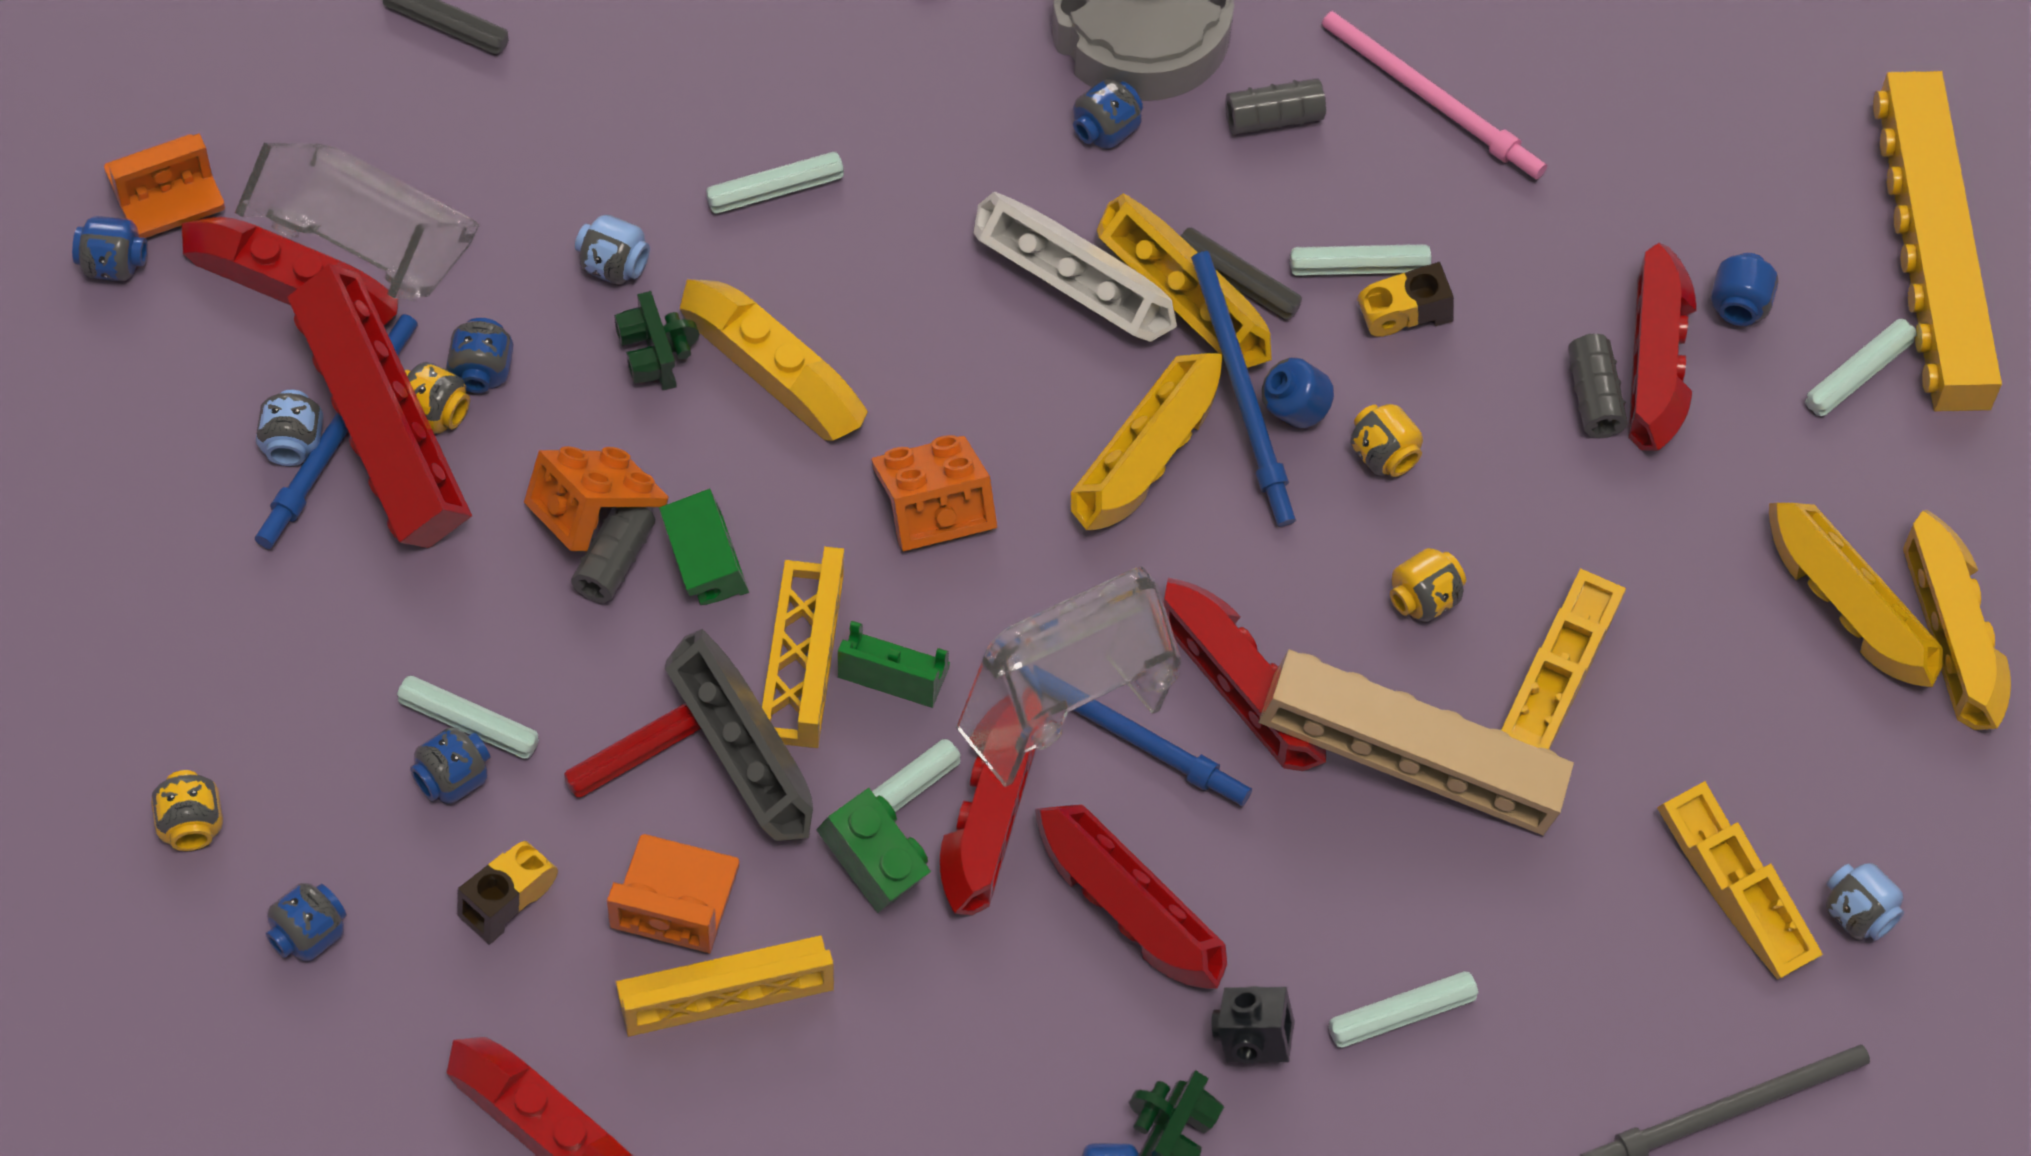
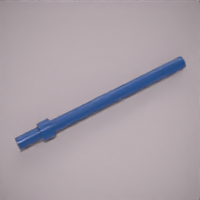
(1271, 474)
(290, 500)
(1200, 771)

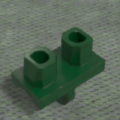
(656, 359)
(1185, 1104)

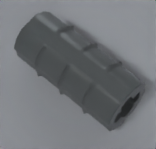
(1275, 106)
(1597, 386)
(612, 552)

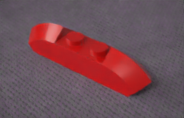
(266, 260)
(1661, 323)
(1233, 665)
(976, 851)
(1137, 899)
(526, 1102)

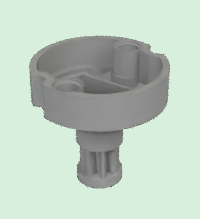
(1149, 44)

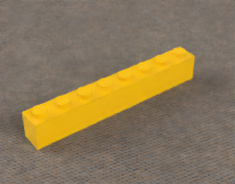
(1937, 241)

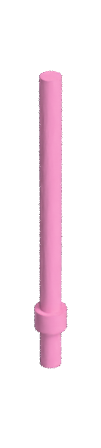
(1502, 143)

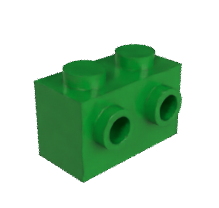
(874, 849)

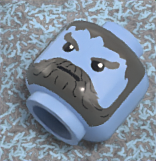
(612, 249)
(289, 427)
(1864, 901)

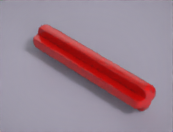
(631, 751)

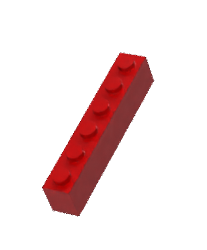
(378, 407)

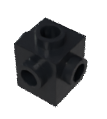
(1254, 1024)

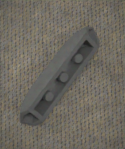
(742, 736)

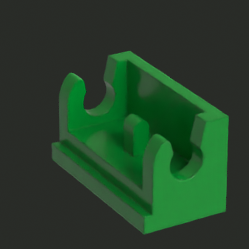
(703, 548)
(892, 667)

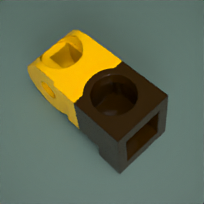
(1407, 300)
(504, 889)

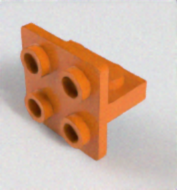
(165, 185)

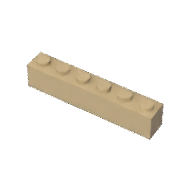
(1416, 742)

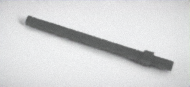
(1639, 1143)

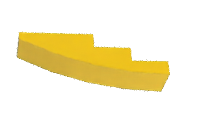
(1563, 660)
(1739, 882)

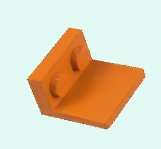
(575, 483)
(936, 491)
(673, 893)

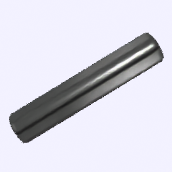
(454, 22)
(1246, 276)

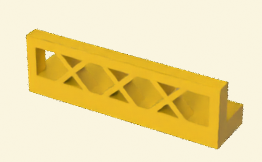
(818, 646)
(725, 985)

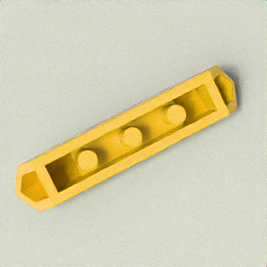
(1165, 259)
(773, 357)
(1146, 441)
(1951, 602)
(1869, 608)

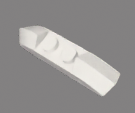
(1074, 266)

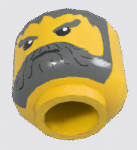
(440, 395)
(1386, 440)
(1427, 584)
(187, 810)

